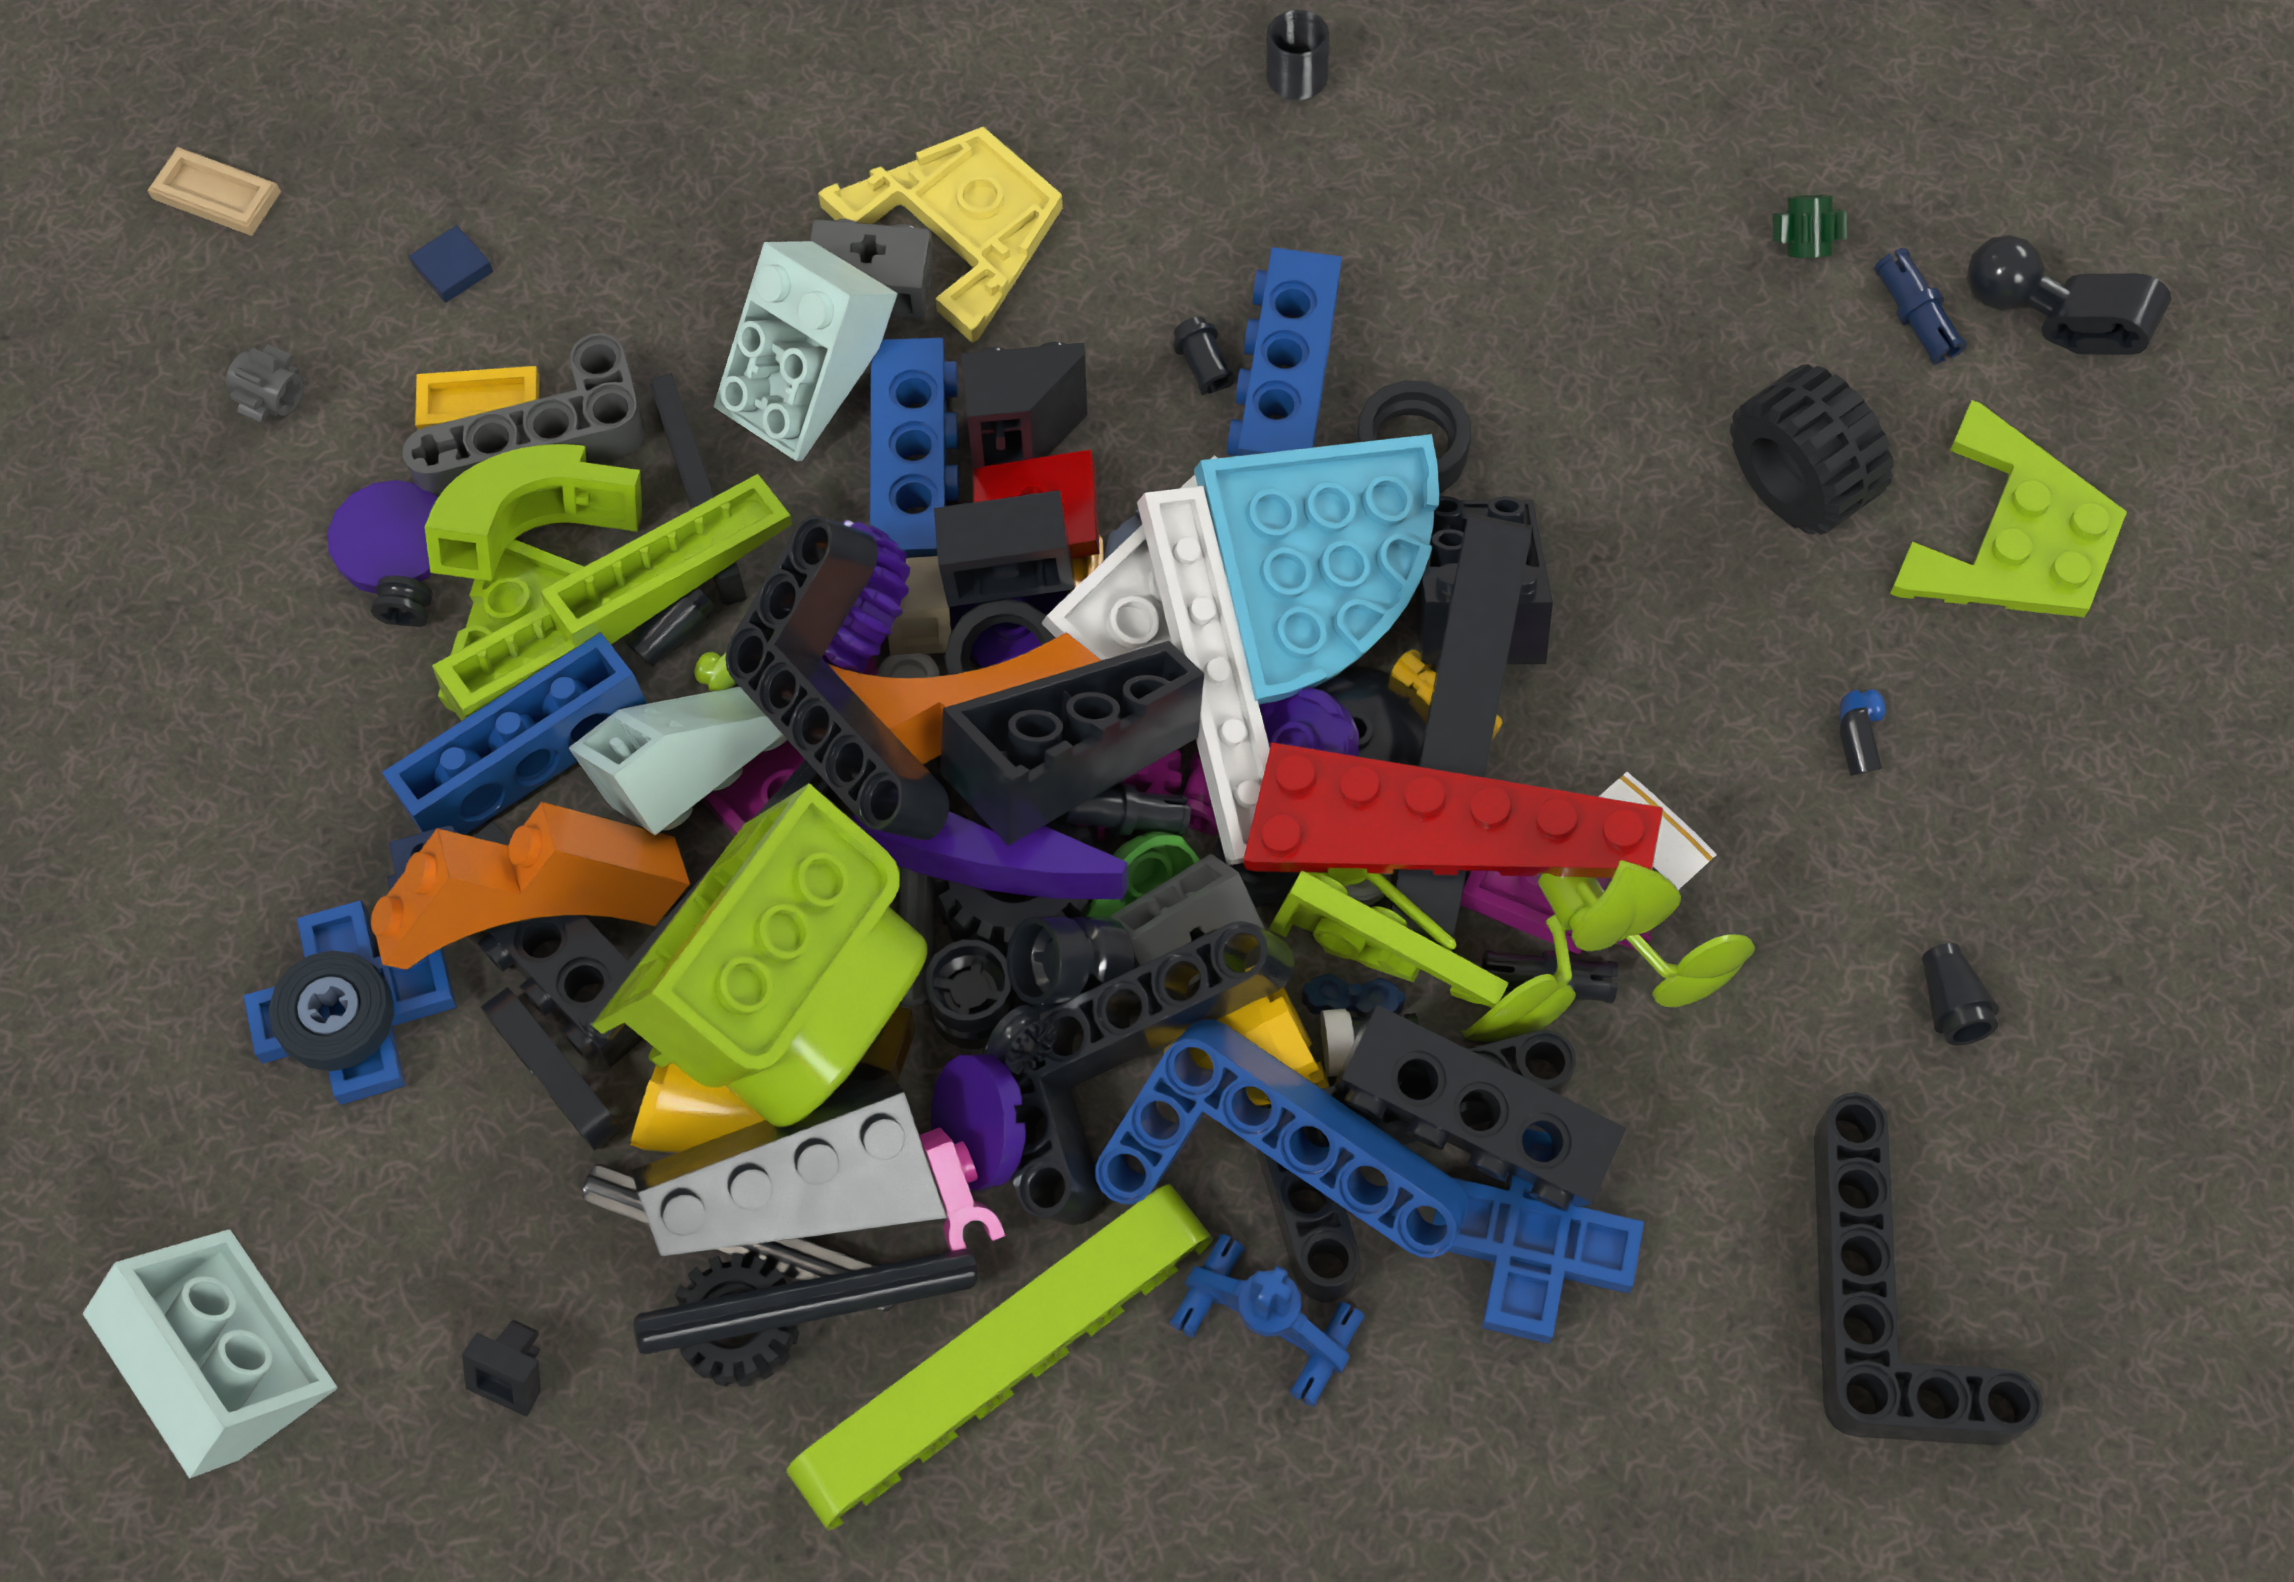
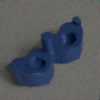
(1331, 993)

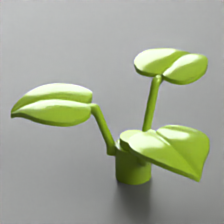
(1629, 906)

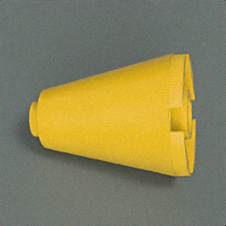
(684, 1113)

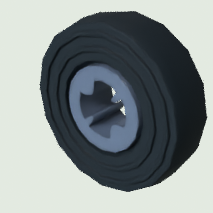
(319, 982)

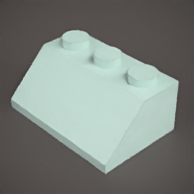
(206, 1349)

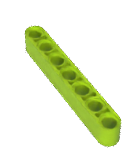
(997, 1352)

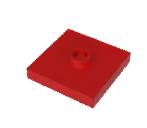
(1068, 472)

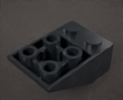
(1434, 591)

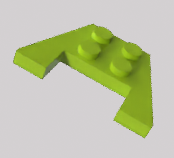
(2043, 539)

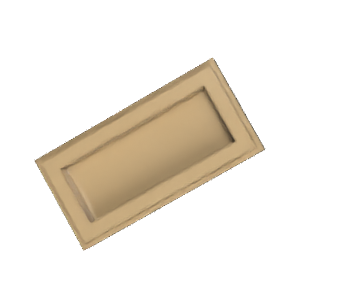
(214, 191)

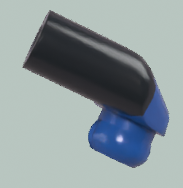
(1856, 730)

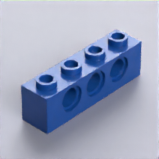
(1297, 286)
(901, 376)
(513, 740)

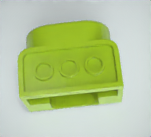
(777, 962)

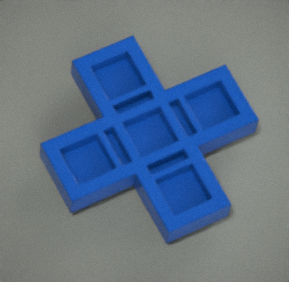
(415, 994)
(1539, 1248)

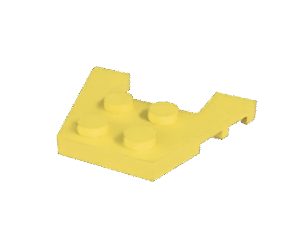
(976, 202)

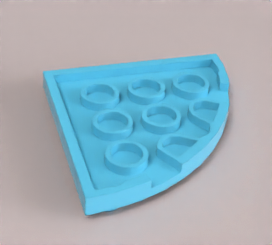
(1320, 551)

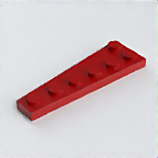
(1386, 816)

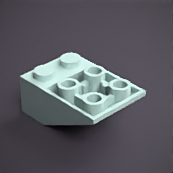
(801, 343)
(673, 753)

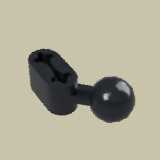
(2086, 314)

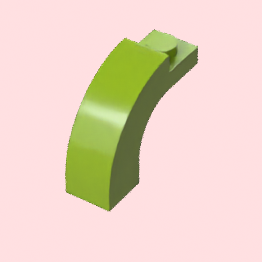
(519, 492)

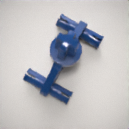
(1269, 1307)

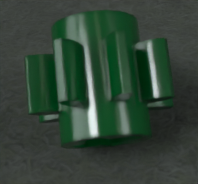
(1810, 226)

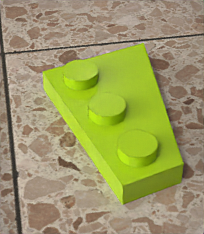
(511, 593)

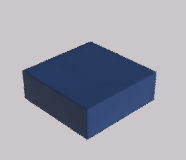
(450, 263)

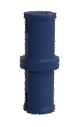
(1920, 306)

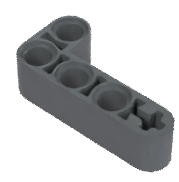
(581, 415)

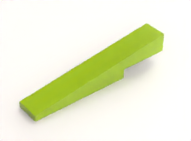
(614, 593)

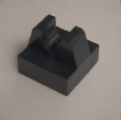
(504, 1367)

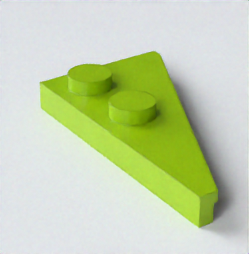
(1379, 939)

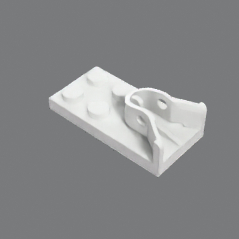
(1117, 603)

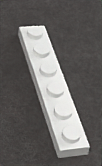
(1207, 633)

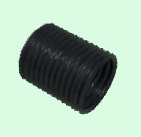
(1297, 54)

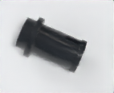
(1198, 344)

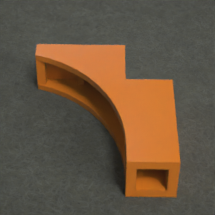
(915, 705)
(550, 868)

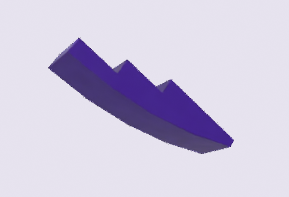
(1036, 865)

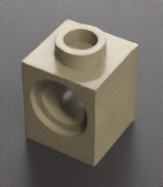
(925, 615)

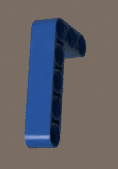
(1280, 1136)

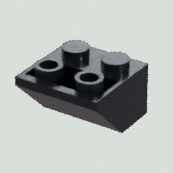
(1023, 400)
(1003, 548)

